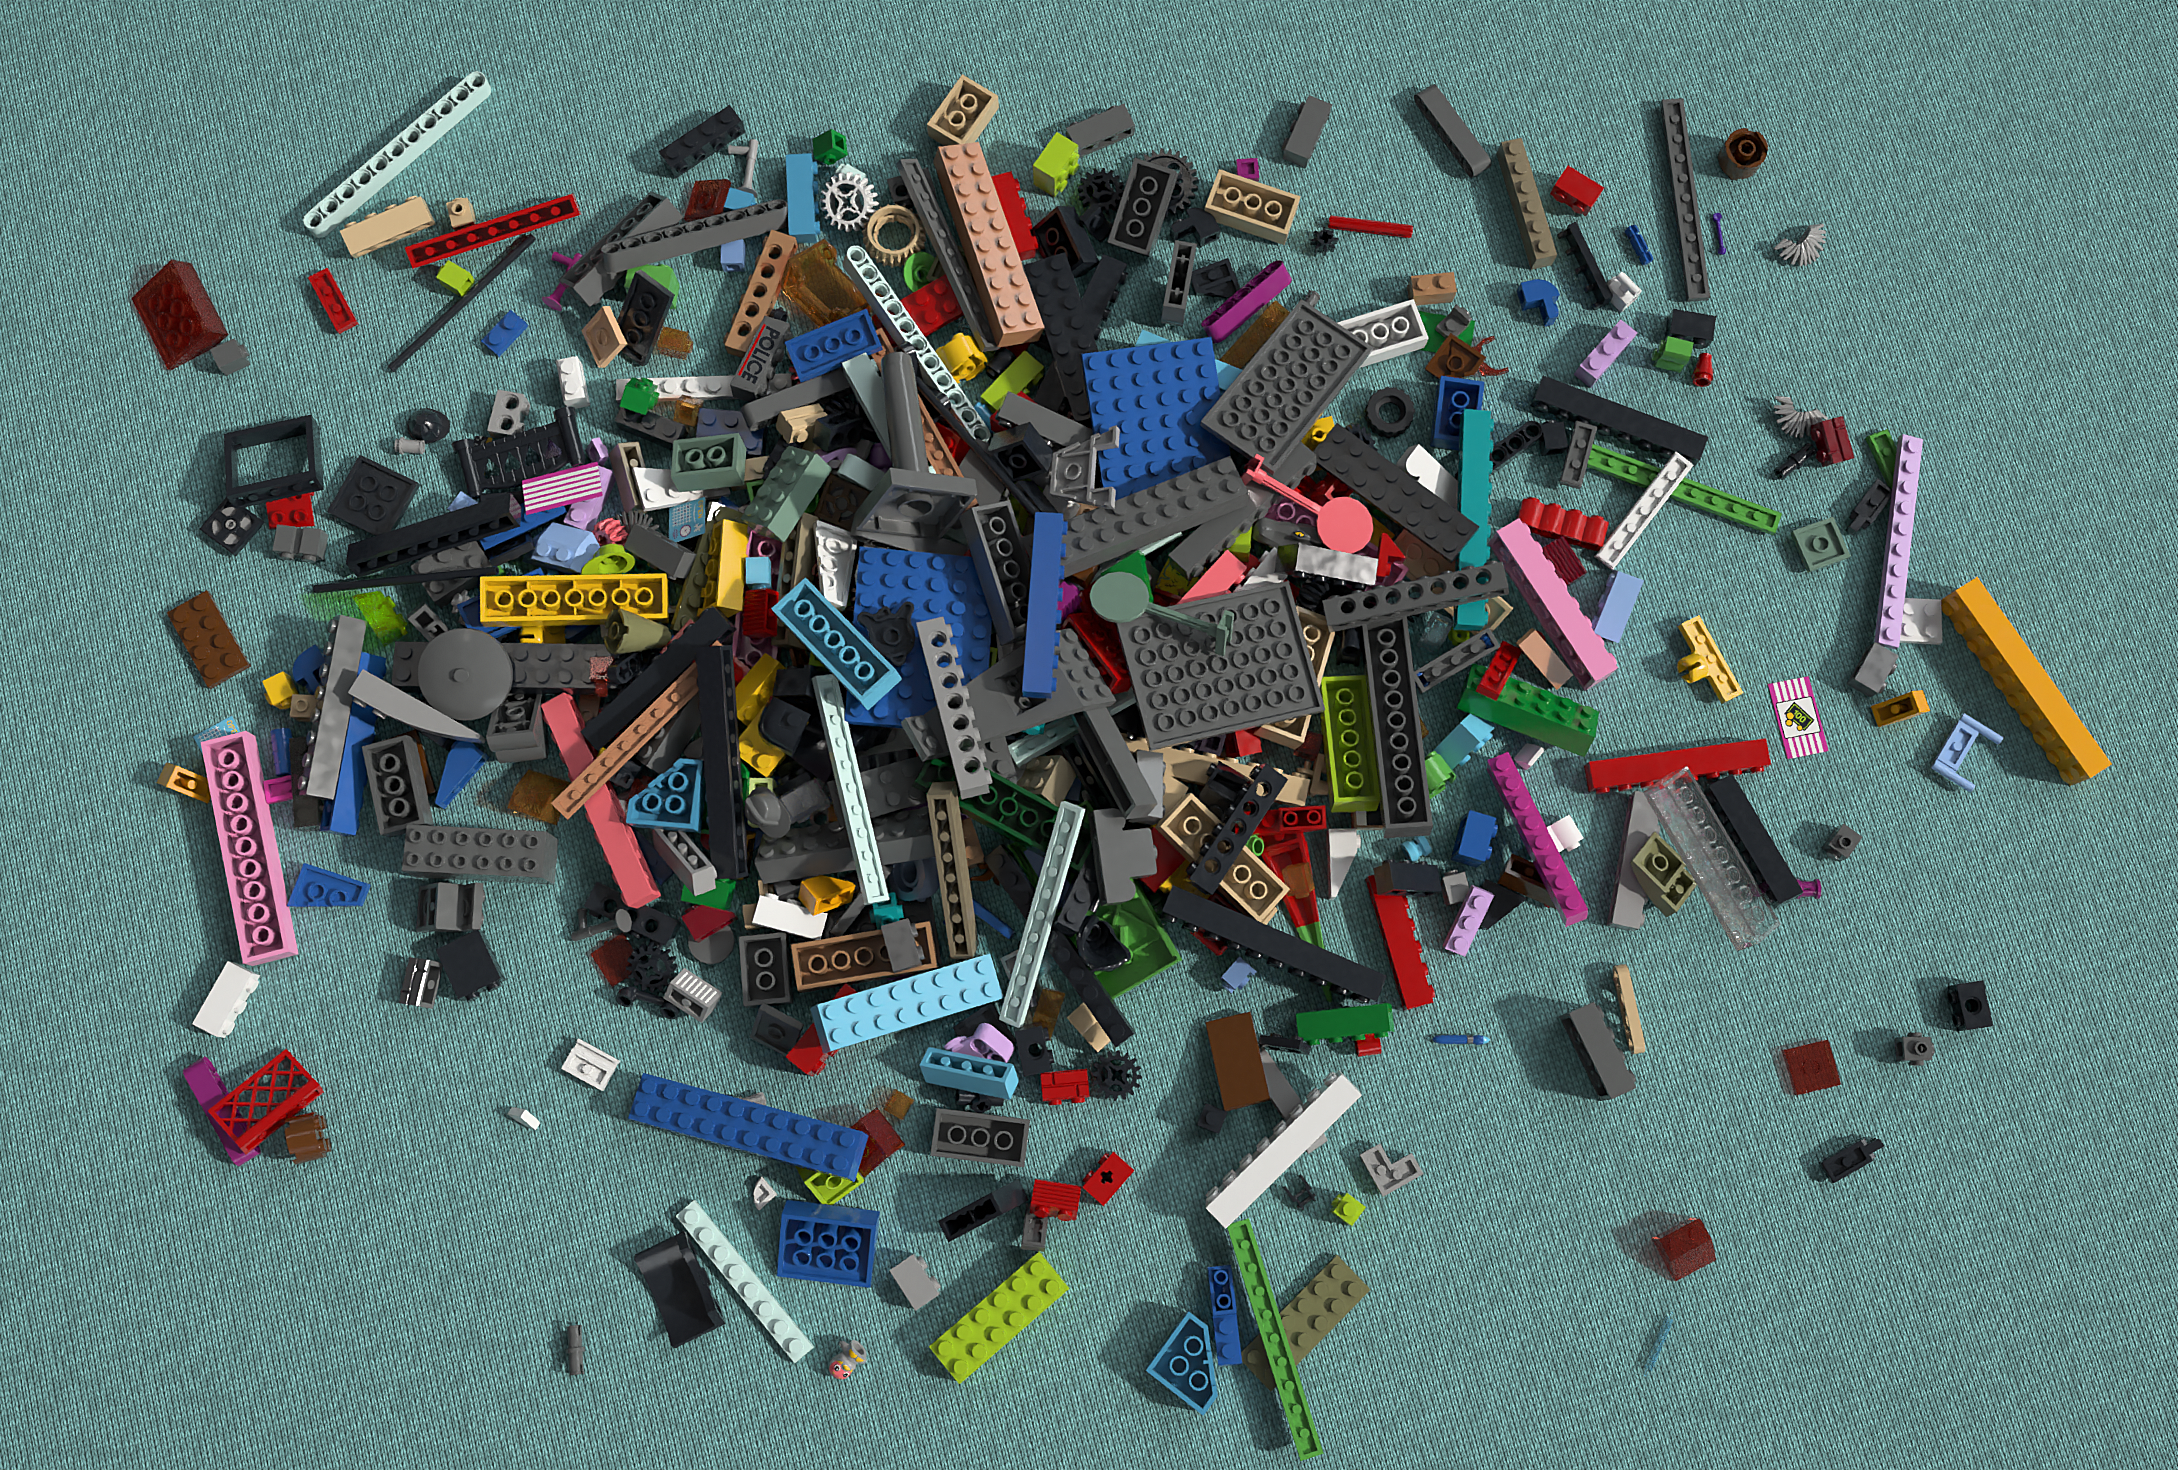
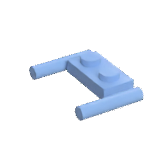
(1957, 746)

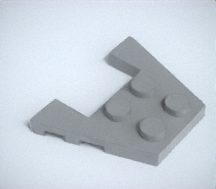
(1075, 471)

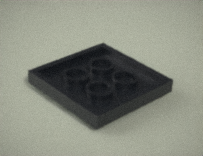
(373, 497)

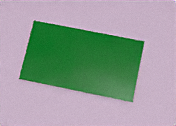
(1435, 339)

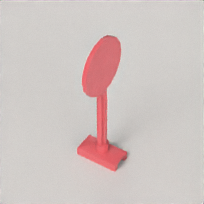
(1340, 523)

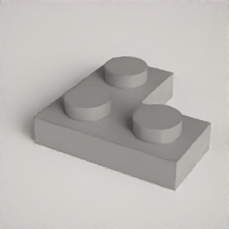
(1387, 1175)

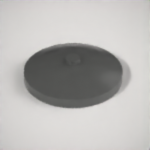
(465, 674)

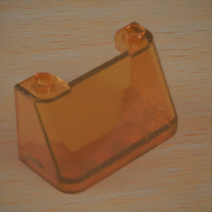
(821, 286)

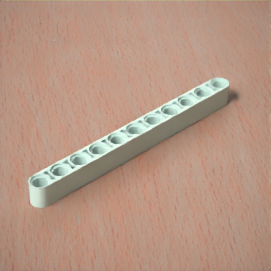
(395, 164)
(903, 320)

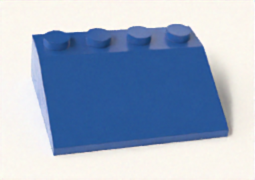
(827, 1243)

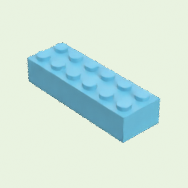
(836, 644)

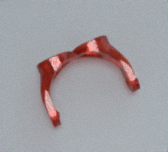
(1485, 370)

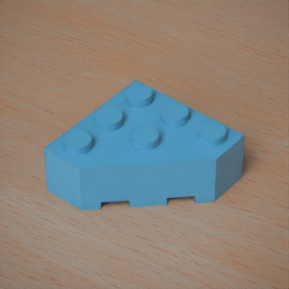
(671, 799)
(1186, 1363)

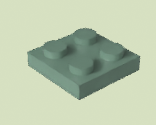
(1820, 544)

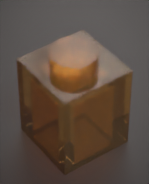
(675, 343)
(687, 410)
(1298, 879)

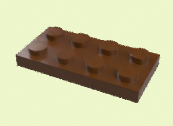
(208, 639)

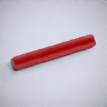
(1370, 226)

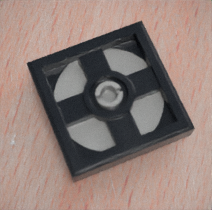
(231, 526)

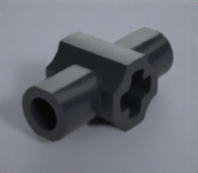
(977, 1102)

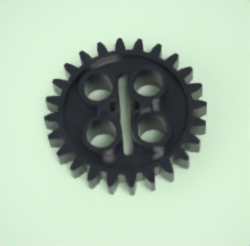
(1185, 174)

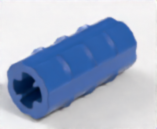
(281, 751)

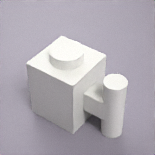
(1623, 291)

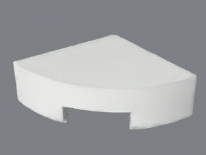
(524, 1117)
(763, 1193)

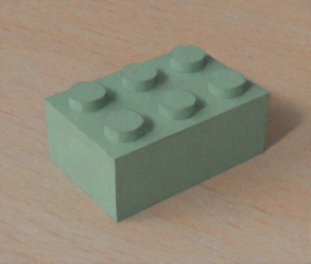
(708, 462)

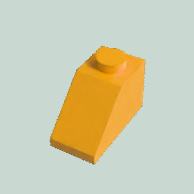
(1900, 708)
(185, 782)
(825, 893)

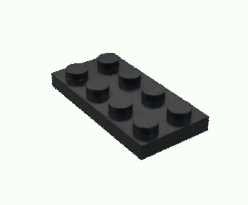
(643, 316)

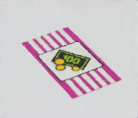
(1798, 717)

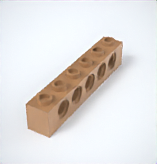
(773, 244)

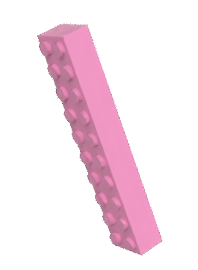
(249, 848)

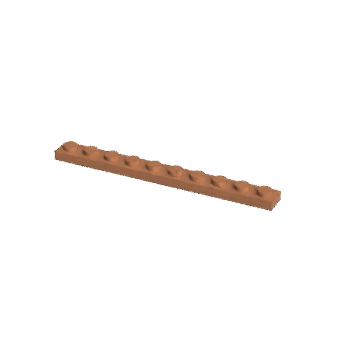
(936, 449)
(628, 742)

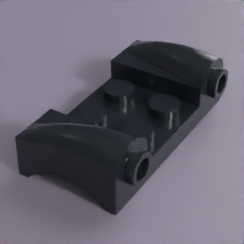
(1221, 789)

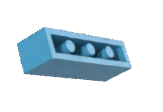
(801, 197)

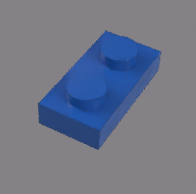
(504, 333)

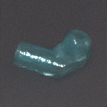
(962, 326)

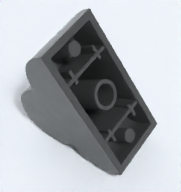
(518, 729)

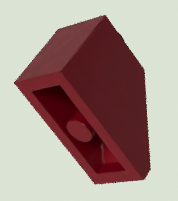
(706, 920)

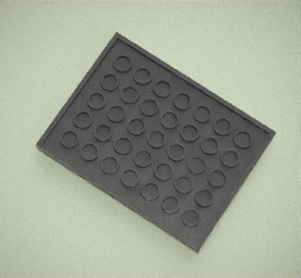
(1195, 694)

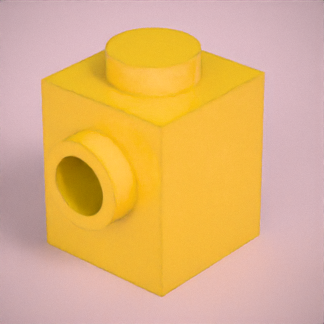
(280, 690)

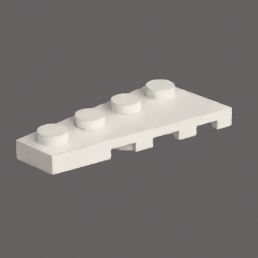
(659, 491)
(835, 562)

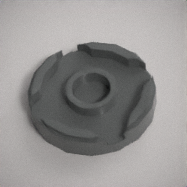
(714, 948)

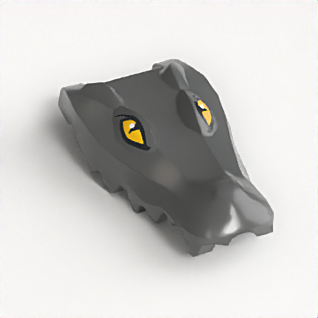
(1284, 533)

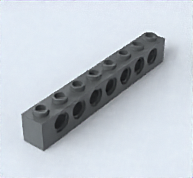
(1427, 601)

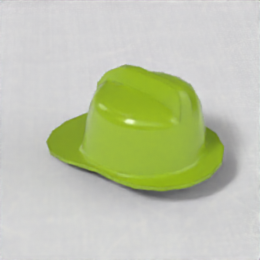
(609, 560)

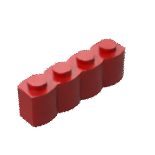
(1554, 522)

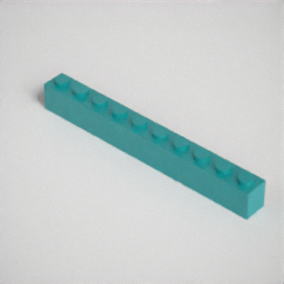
(1473, 503)

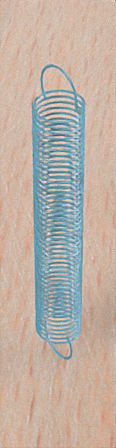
(1660, 1347)

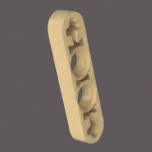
(1628, 1009)

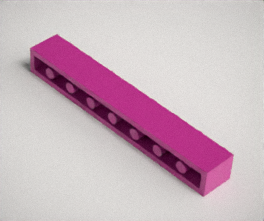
(1537, 839)

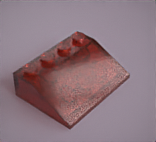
(179, 314)

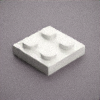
(1921, 621)

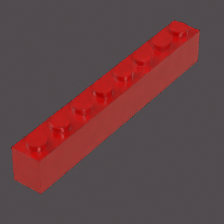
(493, 231)
(1701, 761)

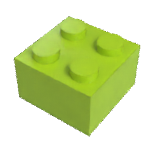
(1056, 165)

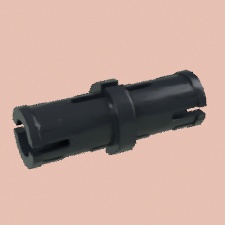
(1795, 461)

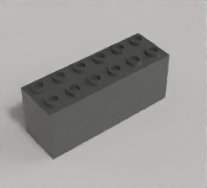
(480, 854)

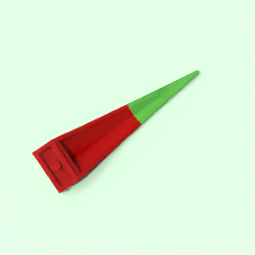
(1289, 850)

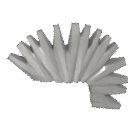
(1806, 247)
(1796, 421)

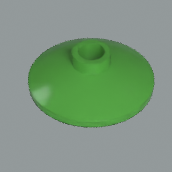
(917, 262)

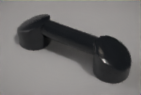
(627, 996)

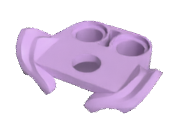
(984, 1043)

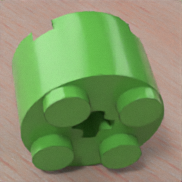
(1437, 773)

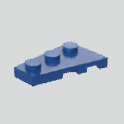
(327, 889)

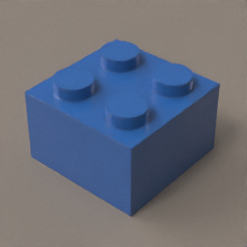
(1474, 839)

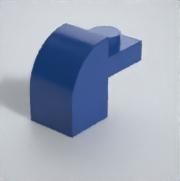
(1542, 295)
(307, 668)

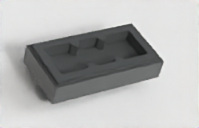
(1034, 1231)

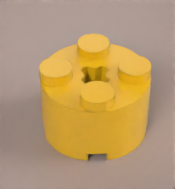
(962, 357)

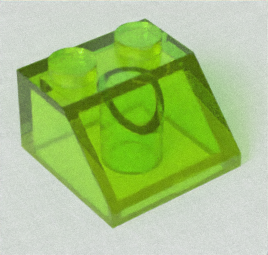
(381, 616)

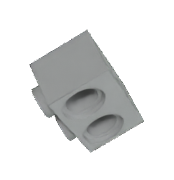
(502, 415)

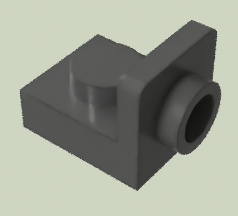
(1454, 322)

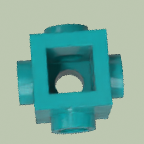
(886, 912)

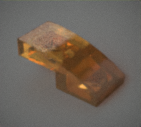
(1048, 1009)

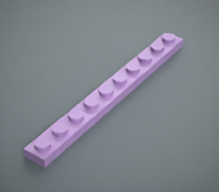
(1898, 541)

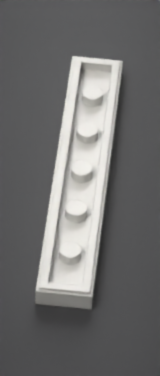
(1643, 510)

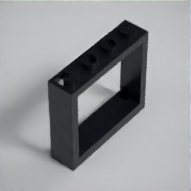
(278, 487)

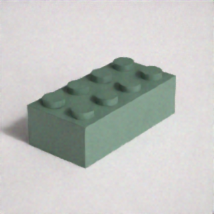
(786, 493)

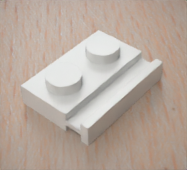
(590, 1064)

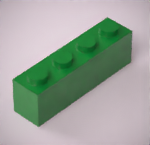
(1345, 1022)

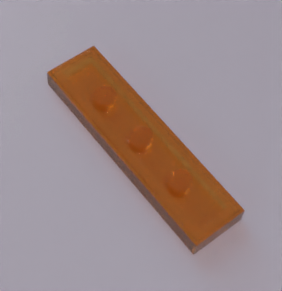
(1255, 336)

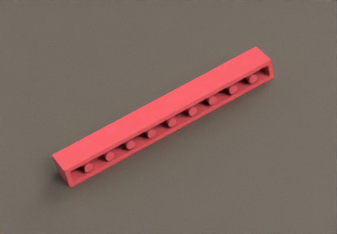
(604, 807)

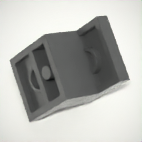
(450, 907)

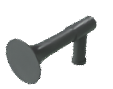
(622, 921)

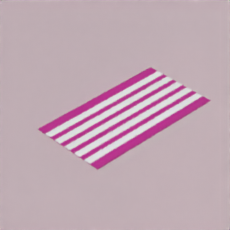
(562, 488)

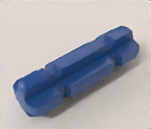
(1639, 244)

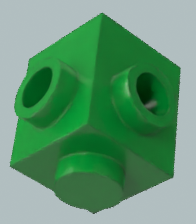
(829, 147)

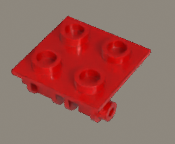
(291, 511)

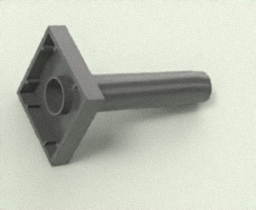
(908, 496)

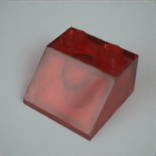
(881, 1141)
(1685, 1247)

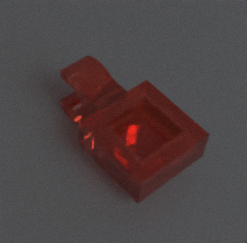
(598, 673)

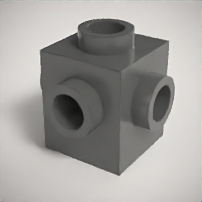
(1914, 1049)

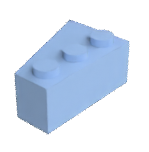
(1616, 605)

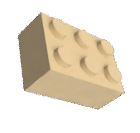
(963, 113)

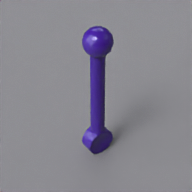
(1716, 218)

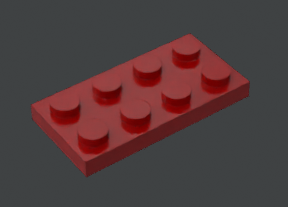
(929, 308)

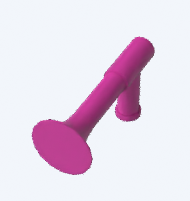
(553, 300)

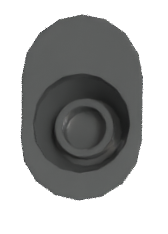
(767, 812)

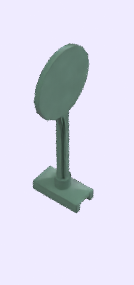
(1124, 597)

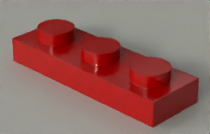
(333, 300)

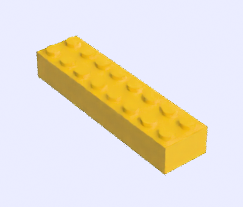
(570, 599)

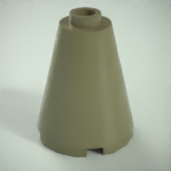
(633, 633)

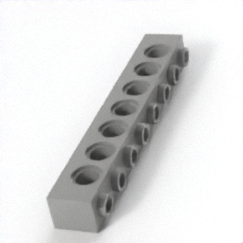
(969, 783)

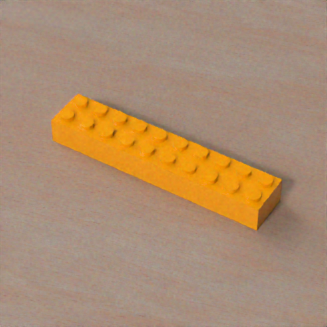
(2024, 683)

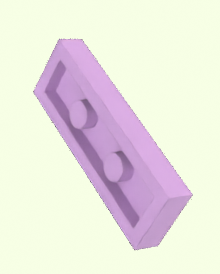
(1468, 920)

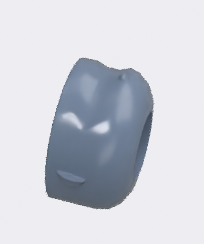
(915, 879)

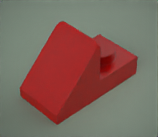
(1387, 552)

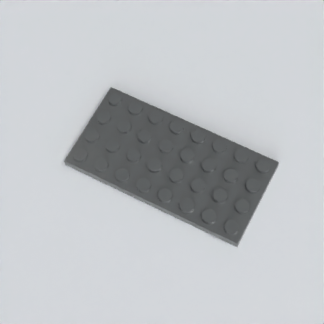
(1286, 386)

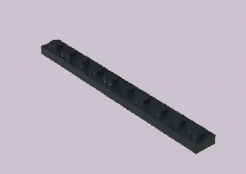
(1062, 950)

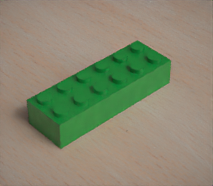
(1532, 712)

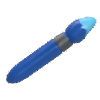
(1461, 1039)

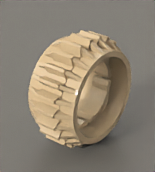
(890, 214)

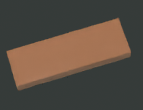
(1544, 658)

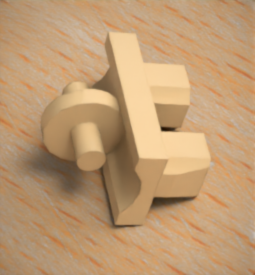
(1316, 785)

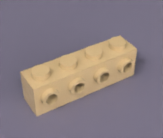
(387, 226)

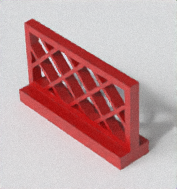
(274, 1118)

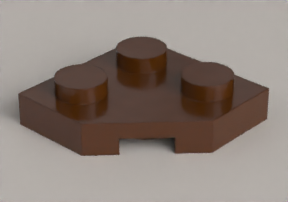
(1455, 360)

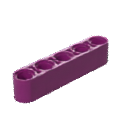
(1246, 301)
(210, 1090)

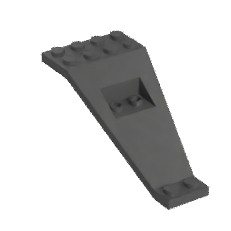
(1000, 702)

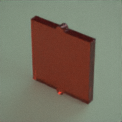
(613, 959)

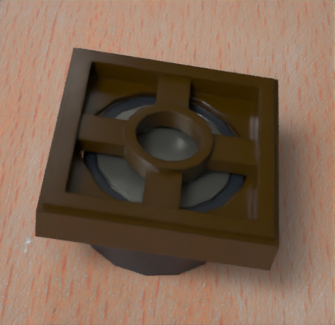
(841, 501)

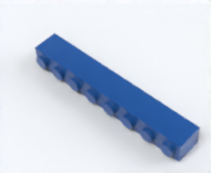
(1043, 605)
(342, 813)

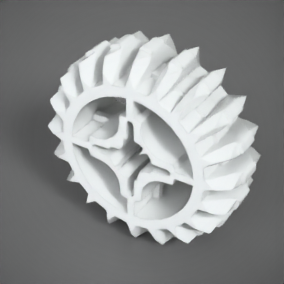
(837, 214)

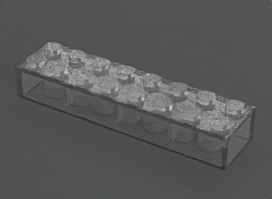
(1712, 859)

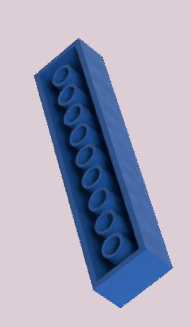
(749, 1127)

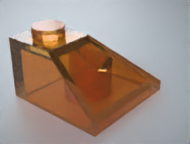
(535, 794)

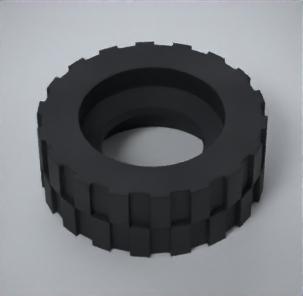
(1394, 396)

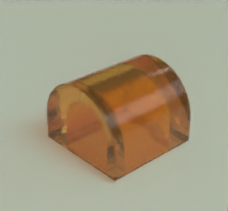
(898, 1104)

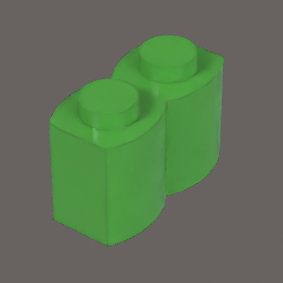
(1672, 354)

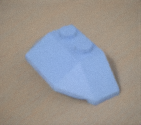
(562, 549)

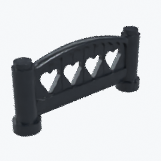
(474, 459)

